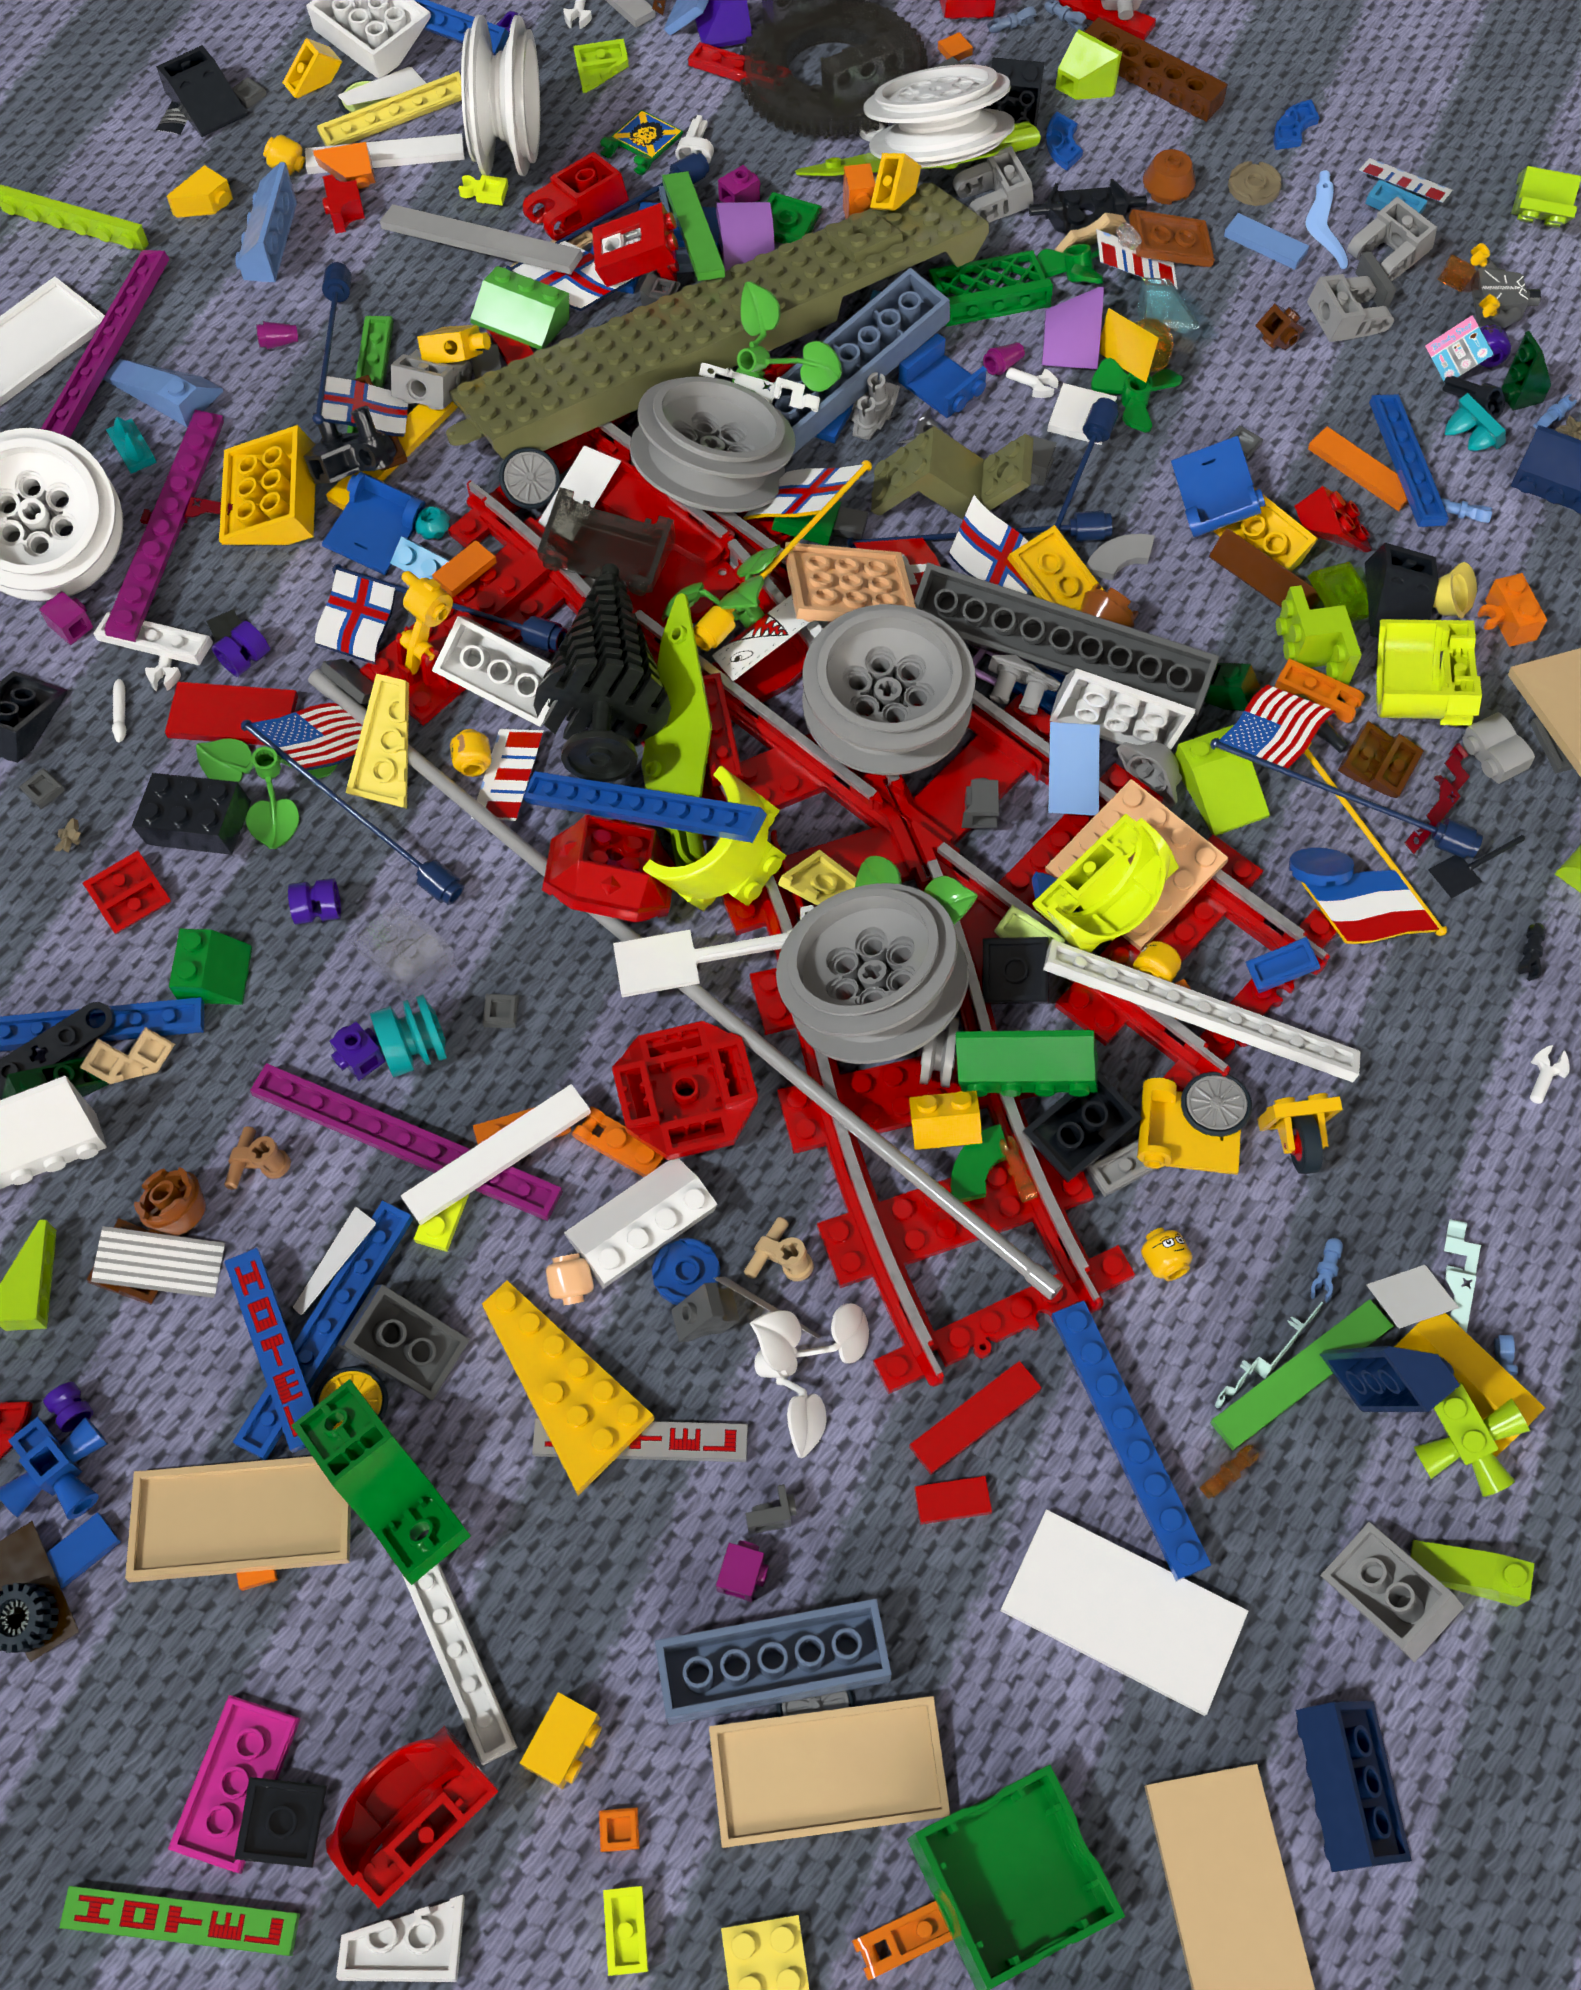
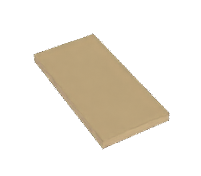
(1554, 695)
(235, 1520)
(828, 1771)
(1228, 1882)

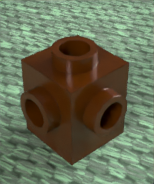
(1280, 327)

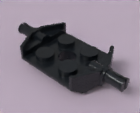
(1066, 207)

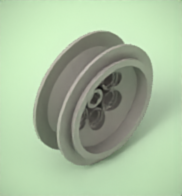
(711, 444)
(903, 646)
(873, 973)

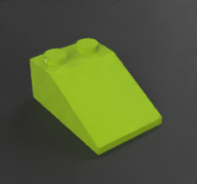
(1221, 784)

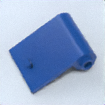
(1217, 487)
(373, 522)

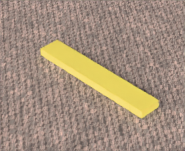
(392, 111)

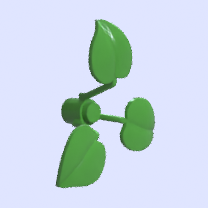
(762, 312)
(744, 597)
(227, 760)
(946, 890)

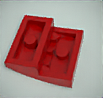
(126, 892)

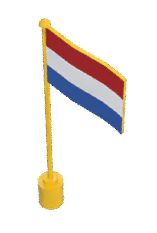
(1371, 902)

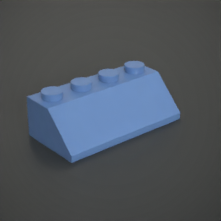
(267, 227)

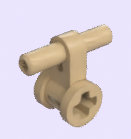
(788, 1253)

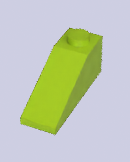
(28, 1282)
(1476, 1571)

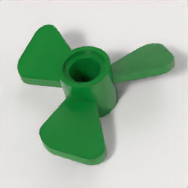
(1074, 261)
(1135, 393)

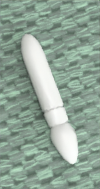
(119, 728)

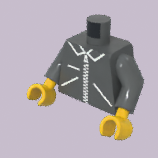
(1499, 294)

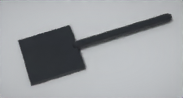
(1457, 876)

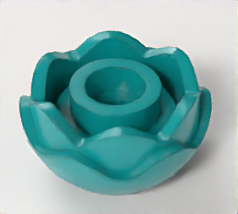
(432, 523)

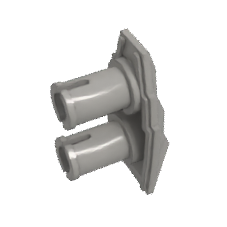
(874, 406)
(1012, 669)

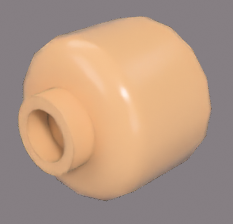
(569, 1278)

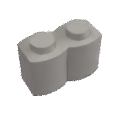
(1498, 748)

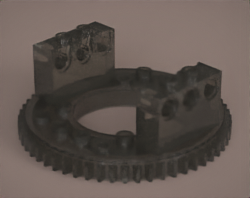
(882, 51)

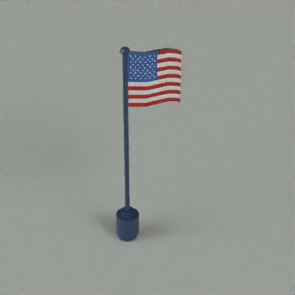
(1278, 732)
(326, 737)

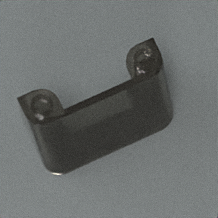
(588, 538)

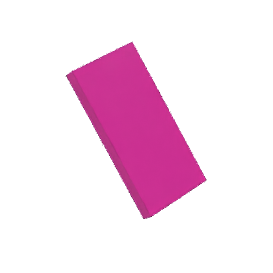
(244, 1745)

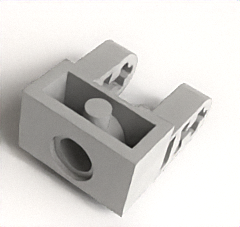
(1006, 176)
(1400, 229)
(1339, 310)
(411, 371)

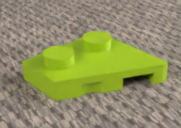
(599, 62)

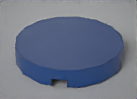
(1321, 866)
(680, 1283)

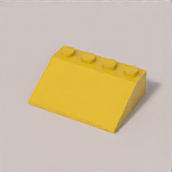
(268, 491)

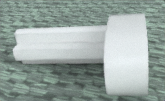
(694, 142)

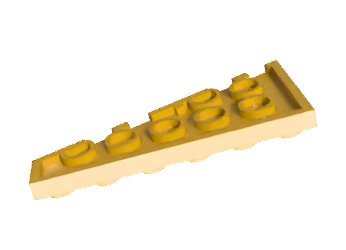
(573, 1396)

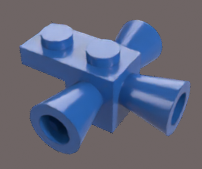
(52, 1467)

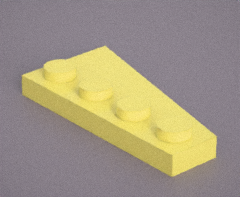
(382, 749)
(817, 878)

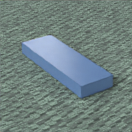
(1266, 241)

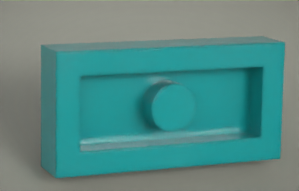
(1470, 415)
(130, 445)

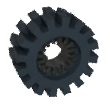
(39, 1619)

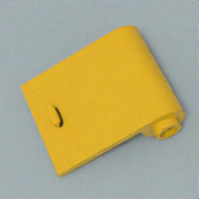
(1173, 1142)

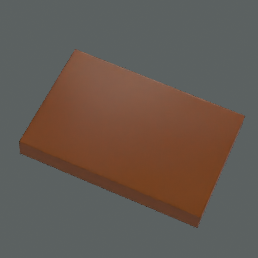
(1172, 238)

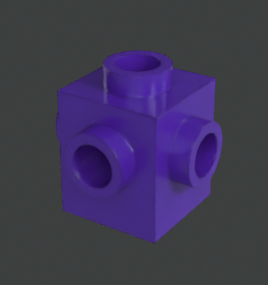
(356, 1050)

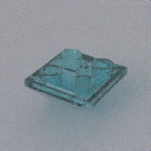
(1163, 302)

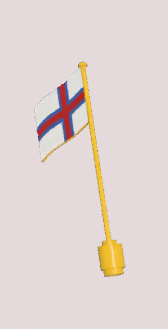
(800, 494)

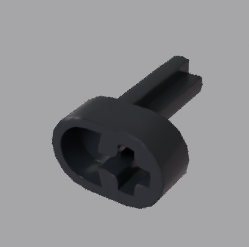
(1479, 393)

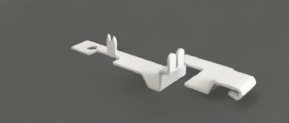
(757, 385)

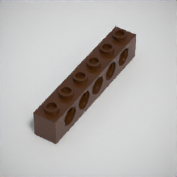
(1162, 72)

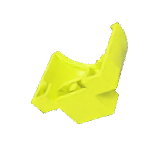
(1410, 672)
(731, 864)

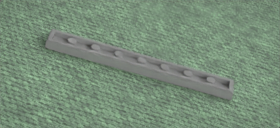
(481, 239)

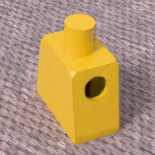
(453, 344)

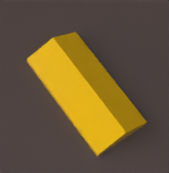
(1275, 535)
(1479, 1372)

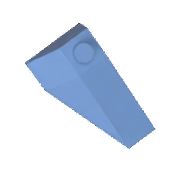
(164, 389)

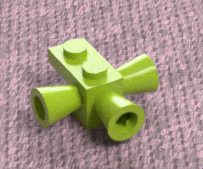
(1472, 1440)

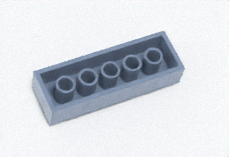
(772, 1661)

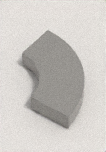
(1119, 553)

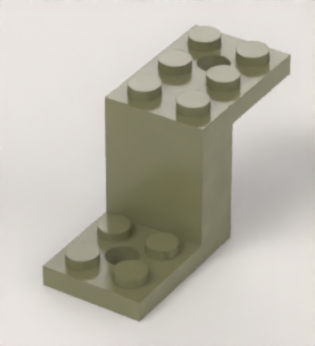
(951, 473)

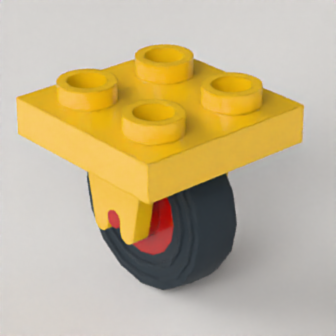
(1302, 1128)

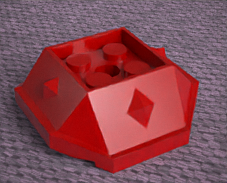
(600, 870)
(677, 1059)

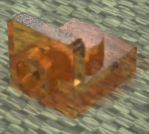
(1456, 273)

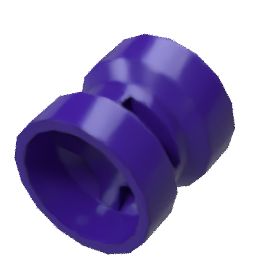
(67, 1406)

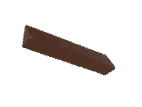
(1258, 569)

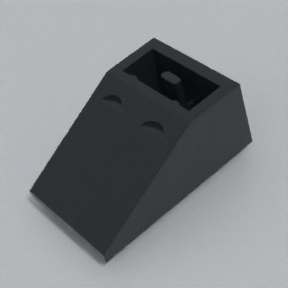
(1025, 89)
(200, 91)
(1399, 585)

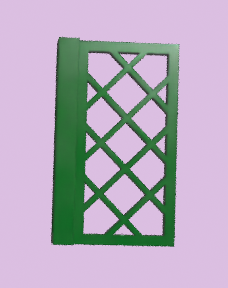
(992, 300)

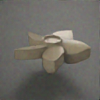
(1571, 428)
(68, 835)

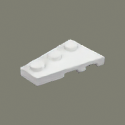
(406, 1949)

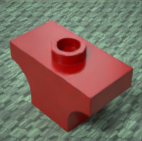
(342, 202)

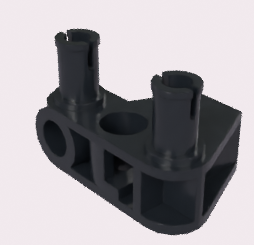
(340, 457)

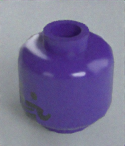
(1499, 344)

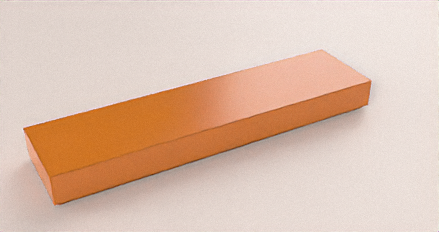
(1359, 467)

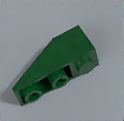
(1527, 377)
(1232, 686)
(80, 1078)

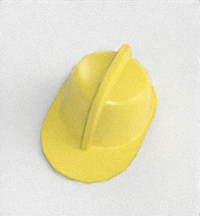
(1456, 591)

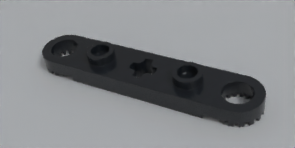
(61, 1041)

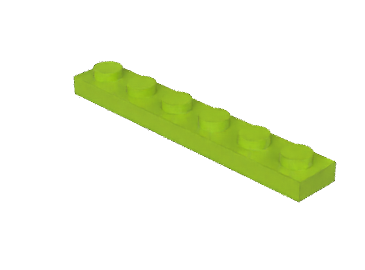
(72, 218)

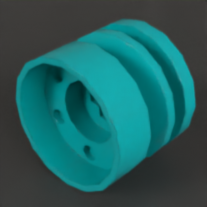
(408, 1035)

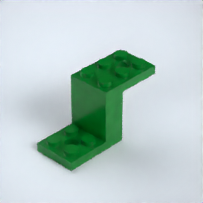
(380, 1481)

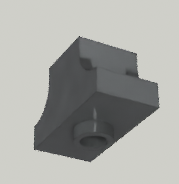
(705, 1312)

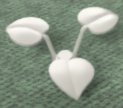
(778, 1336)

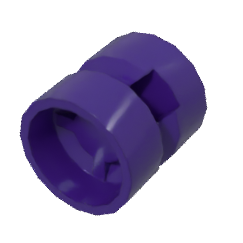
(238, 651)
(303, 901)

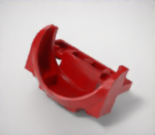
(407, 1812)

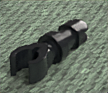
(1533, 951)

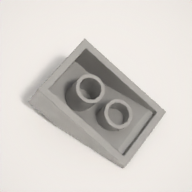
(1392, 1591)

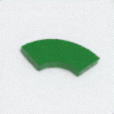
(974, 1165)

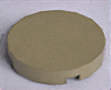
(1253, 190)

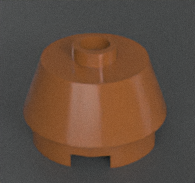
(1169, 176)
(1108, 606)
(171, 1202)

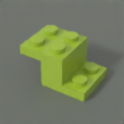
(1546, 196)
(1318, 636)

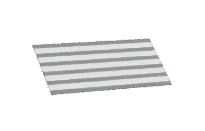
(158, 1262)

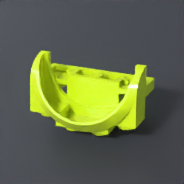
(1107, 888)

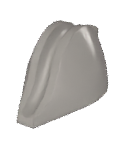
(1154, 766)

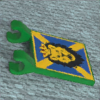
(643, 136)

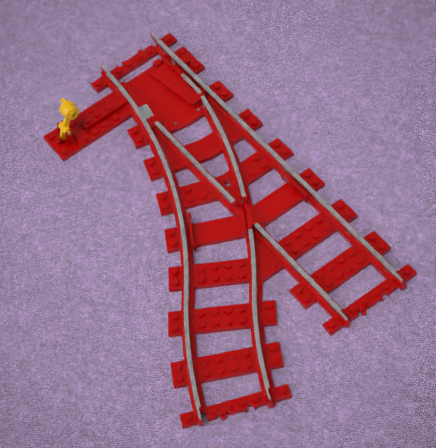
(921, 841)

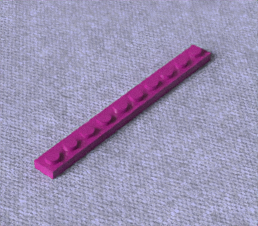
(106, 342)
(164, 527)
(397, 1137)

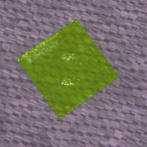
(1341, 586)

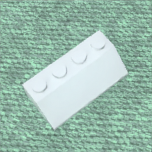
(493, 668)
(641, 1221)

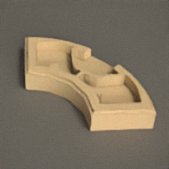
(1107, 223)

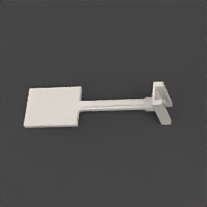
(672, 961)

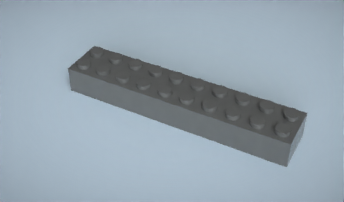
(1064, 637)

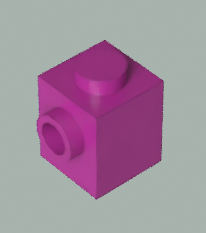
(739, 186)
(66, 617)
(742, 1571)

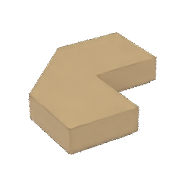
(115, 1066)

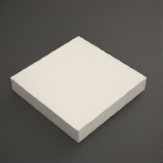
(1072, 410)

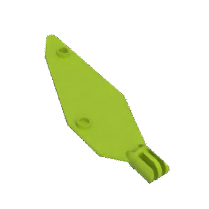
(1022, 138)
(678, 753)

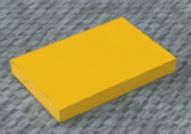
(1053, 569)

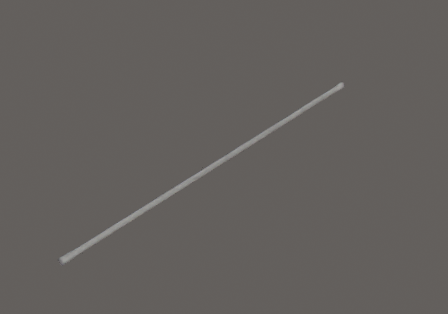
(1033, 1272)

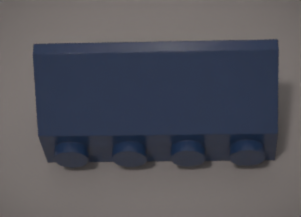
(1552, 468)
(1392, 1378)
(1352, 1785)

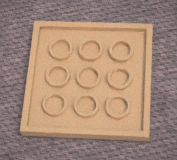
(842, 579)
(1193, 853)

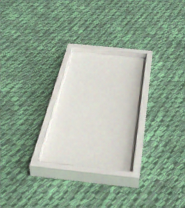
(42, 334)
(1125, 1612)

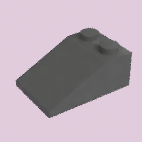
(403, 1341)

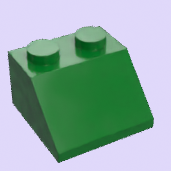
(210, 967)

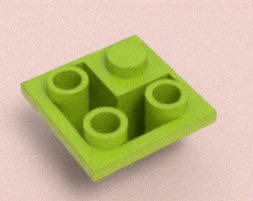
(1088, 68)

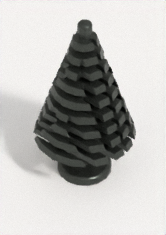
(604, 683)

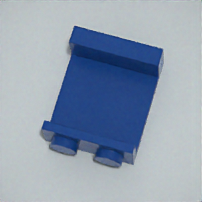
(939, 379)

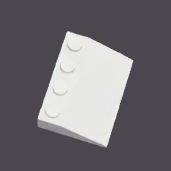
(370, 31)
(1120, 710)
(45, 1131)

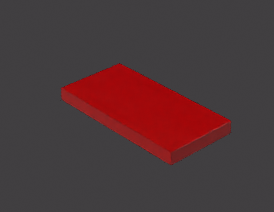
(217, 710)

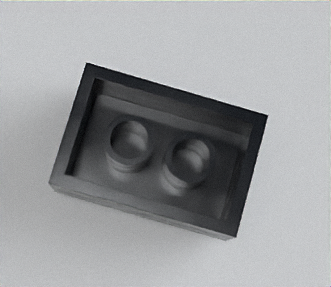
(191, 813)

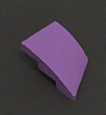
(744, 231)
(1074, 332)

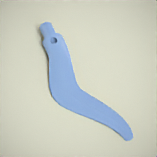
(1317, 219)

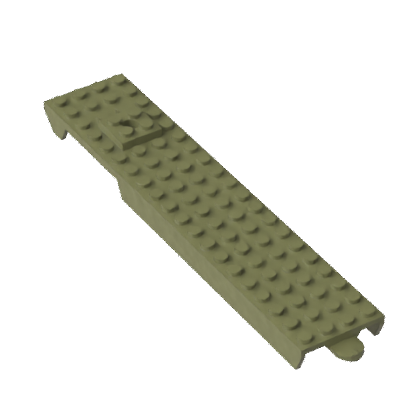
(612, 365)

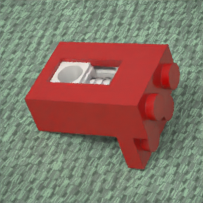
(636, 246)

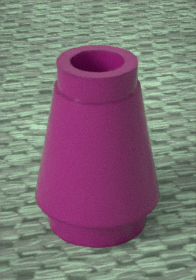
(275, 334)
(1002, 357)

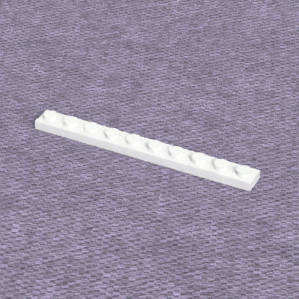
(1202, 1010)

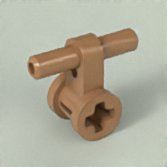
(256, 1154)

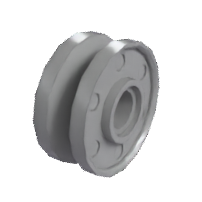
(940, 1055)

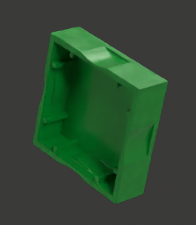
(1014, 1878)

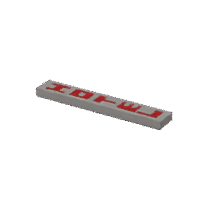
(673, 1442)

